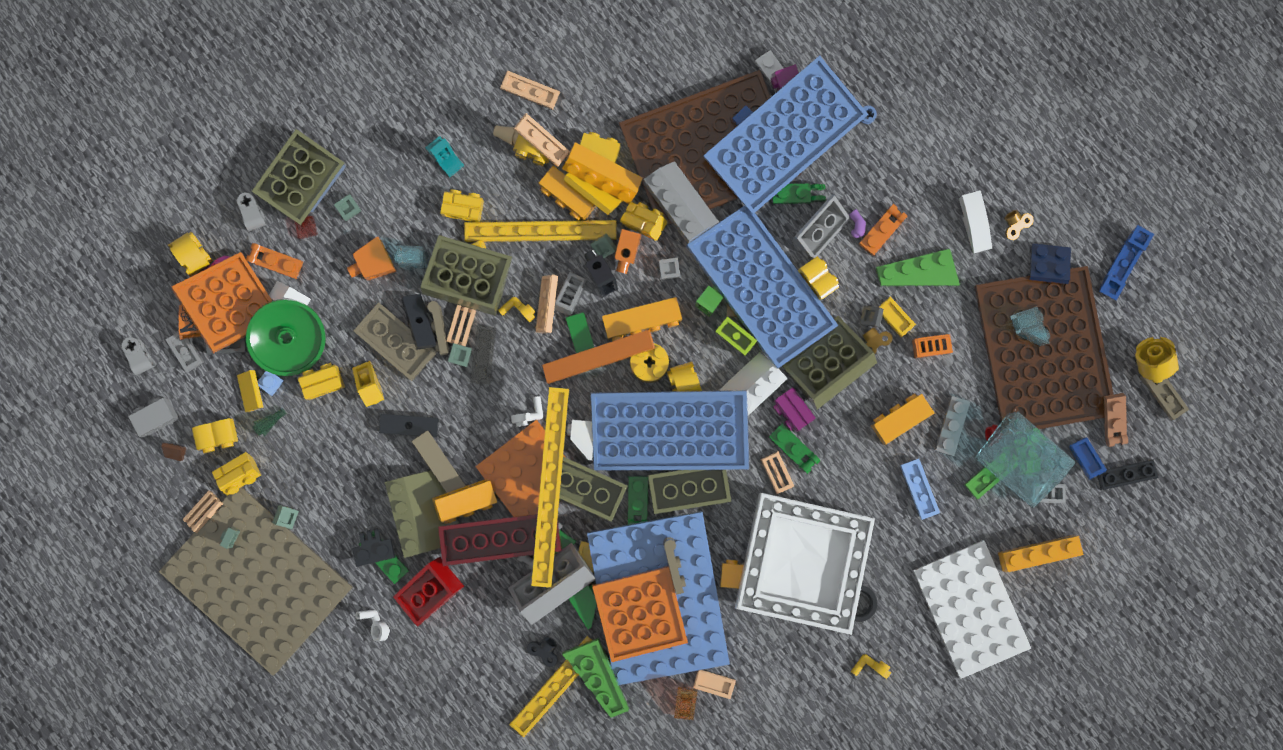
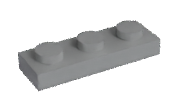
(952, 426)

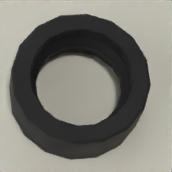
(872, 607)

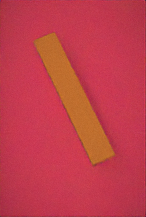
(598, 356)

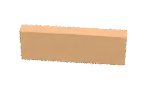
(530, 90)
(541, 140)
(546, 304)

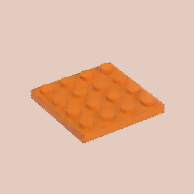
(222, 300)
(517, 470)
(640, 614)

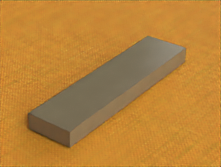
(437, 462)

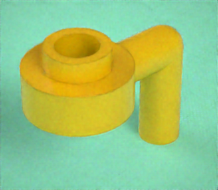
(527, 311)
(880, 667)

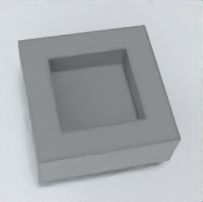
(669, 268)

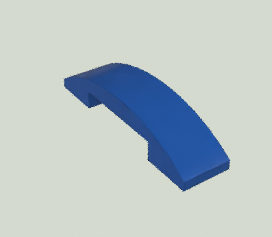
(1125, 261)

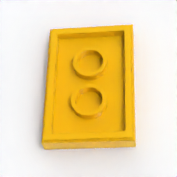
(598, 197)

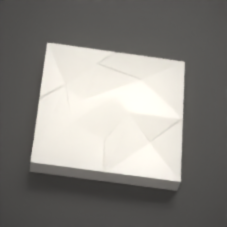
(805, 563)

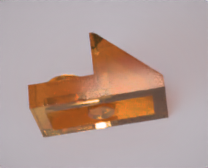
(685, 703)

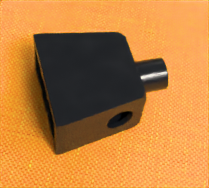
(600, 273)

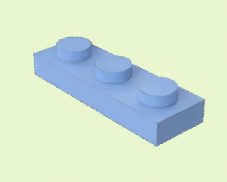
(919, 489)

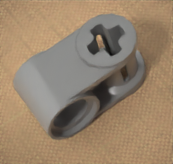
(252, 214)
(139, 358)

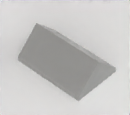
(821, 228)

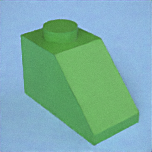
(709, 300)

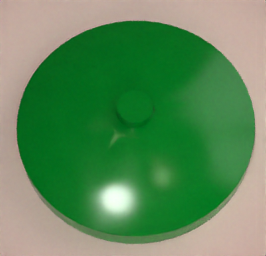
(285, 337)

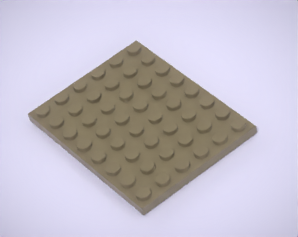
(262, 590)

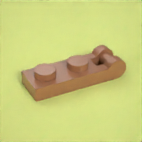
(1115, 419)

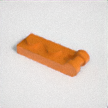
(882, 230)
(275, 261)

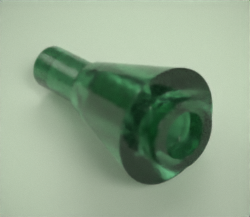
(265, 424)

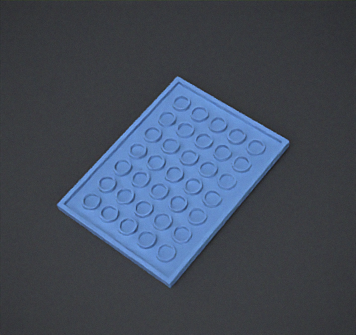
(639, 549)

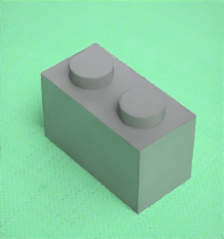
(153, 417)

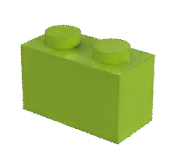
(736, 336)

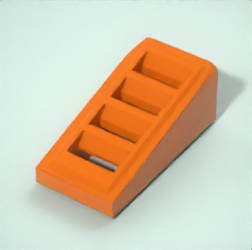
(917, 346)

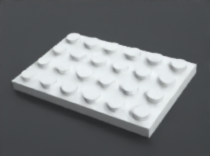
(971, 609)

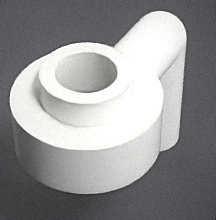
(522, 419)
(379, 628)

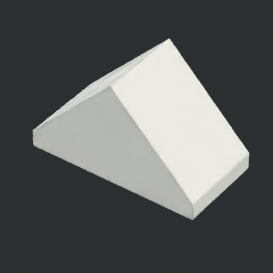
(282, 291)

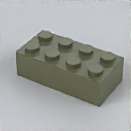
(590, 489)
(688, 489)

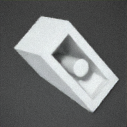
(582, 436)

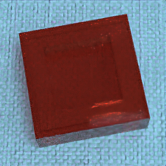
(307, 228)

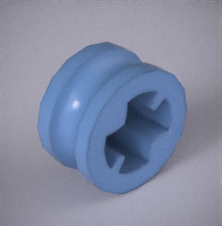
(873, 113)

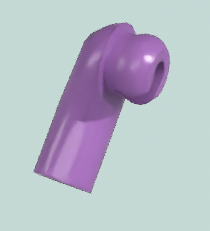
(860, 224)

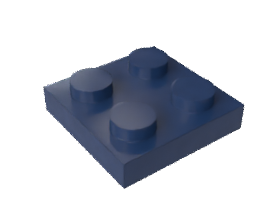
(1050, 263)

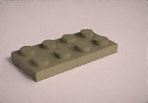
(393, 341)

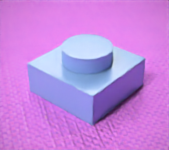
(270, 382)

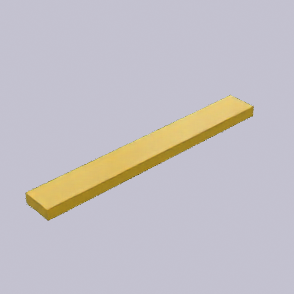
(538, 231)

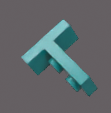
(444, 156)

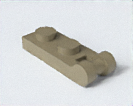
(439, 328)
(1166, 397)
(674, 564)

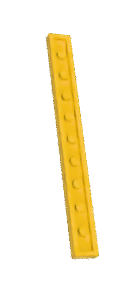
(550, 487)

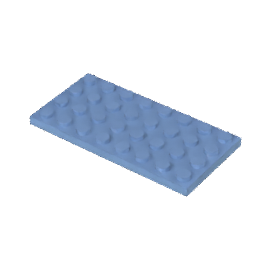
(785, 135)
(762, 286)
(670, 430)

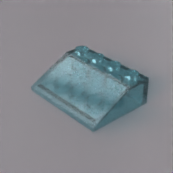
(1024, 459)

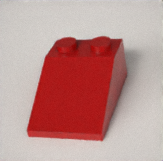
(428, 591)

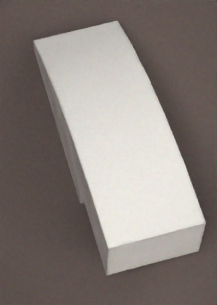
(976, 221)

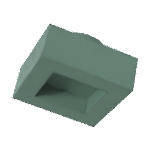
(347, 207)
(604, 246)
(460, 355)
(285, 516)
(229, 537)

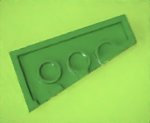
(925, 270)
(594, 668)

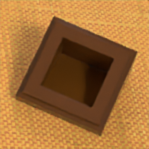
(173, 451)

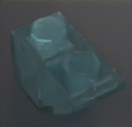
(410, 257)
(1030, 326)

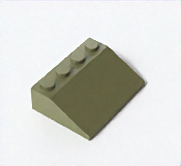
(297, 177)
(466, 275)
(830, 364)
(415, 512)

